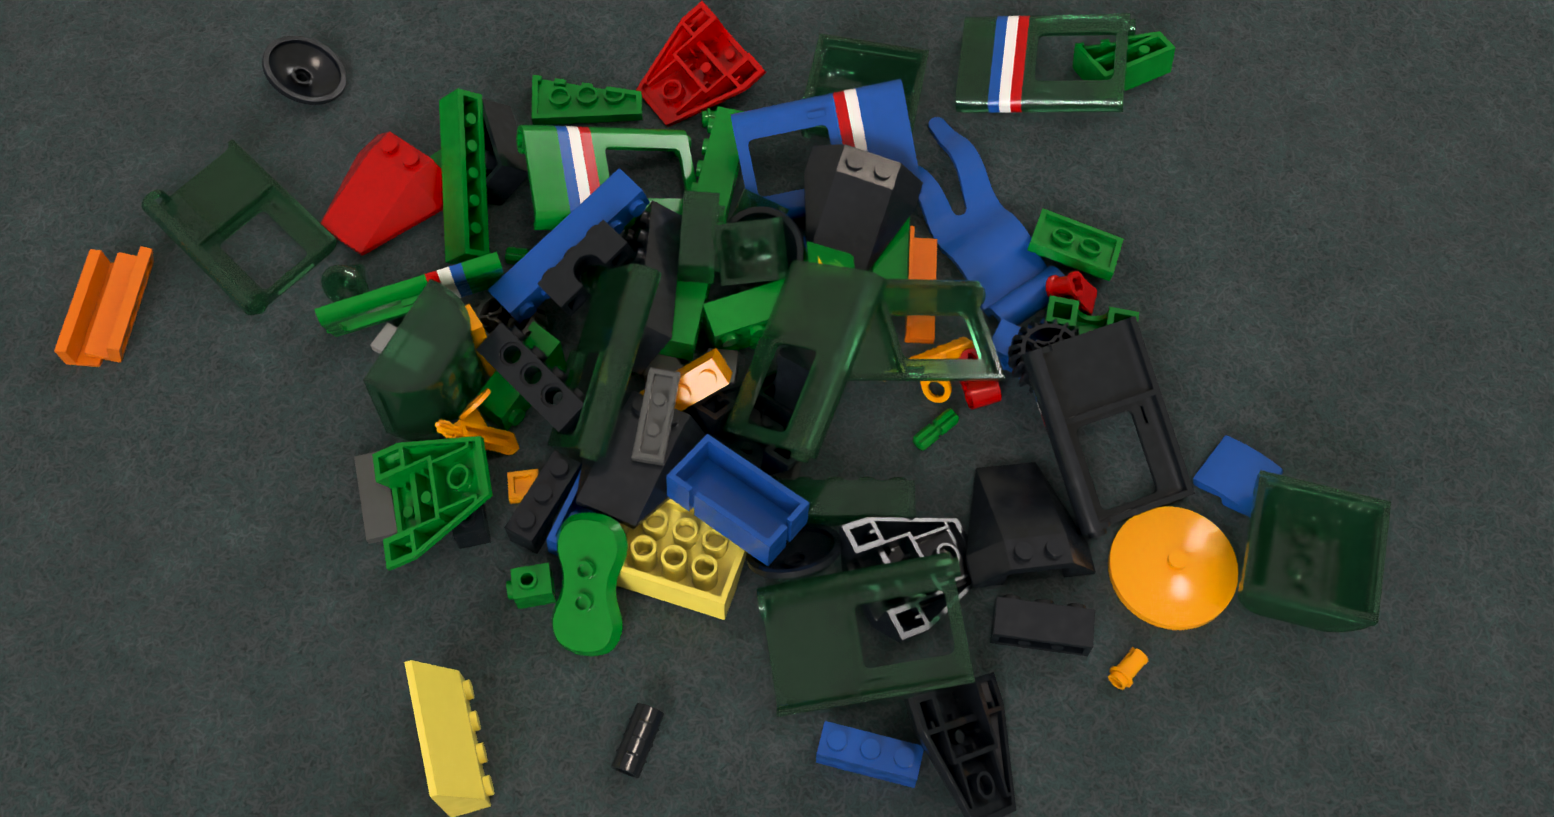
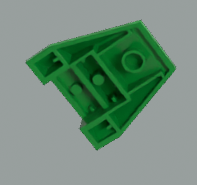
(432, 491)

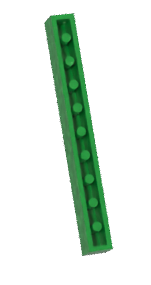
(716, 175)

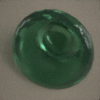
(344, 281)

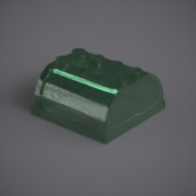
(856, 63)
(426, 367)
(1314, 555)

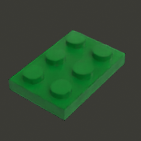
(1075, 244)

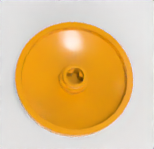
(1173, 568)

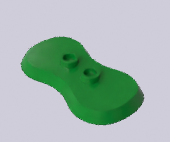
(587, 609)

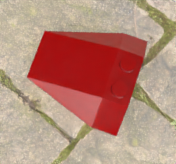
(697, 68)
(384, 194)

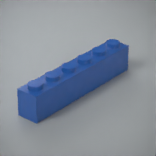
(614, 202)

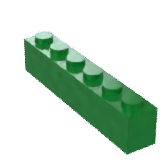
(463, 176)

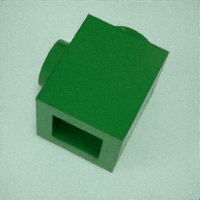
(531, 585)

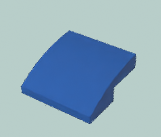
(1232, 474)

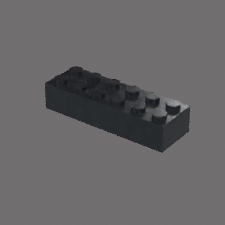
(657, 246)

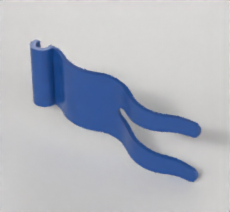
(987, 239)

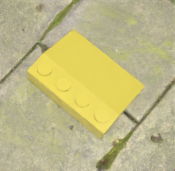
(682, 561)
(449, 738)

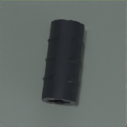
(637, 740)

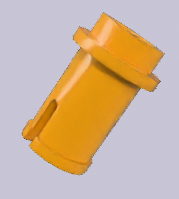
(1126, 670)

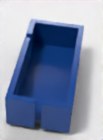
(737, 499)

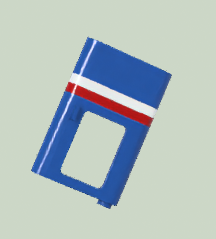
(861, 117)

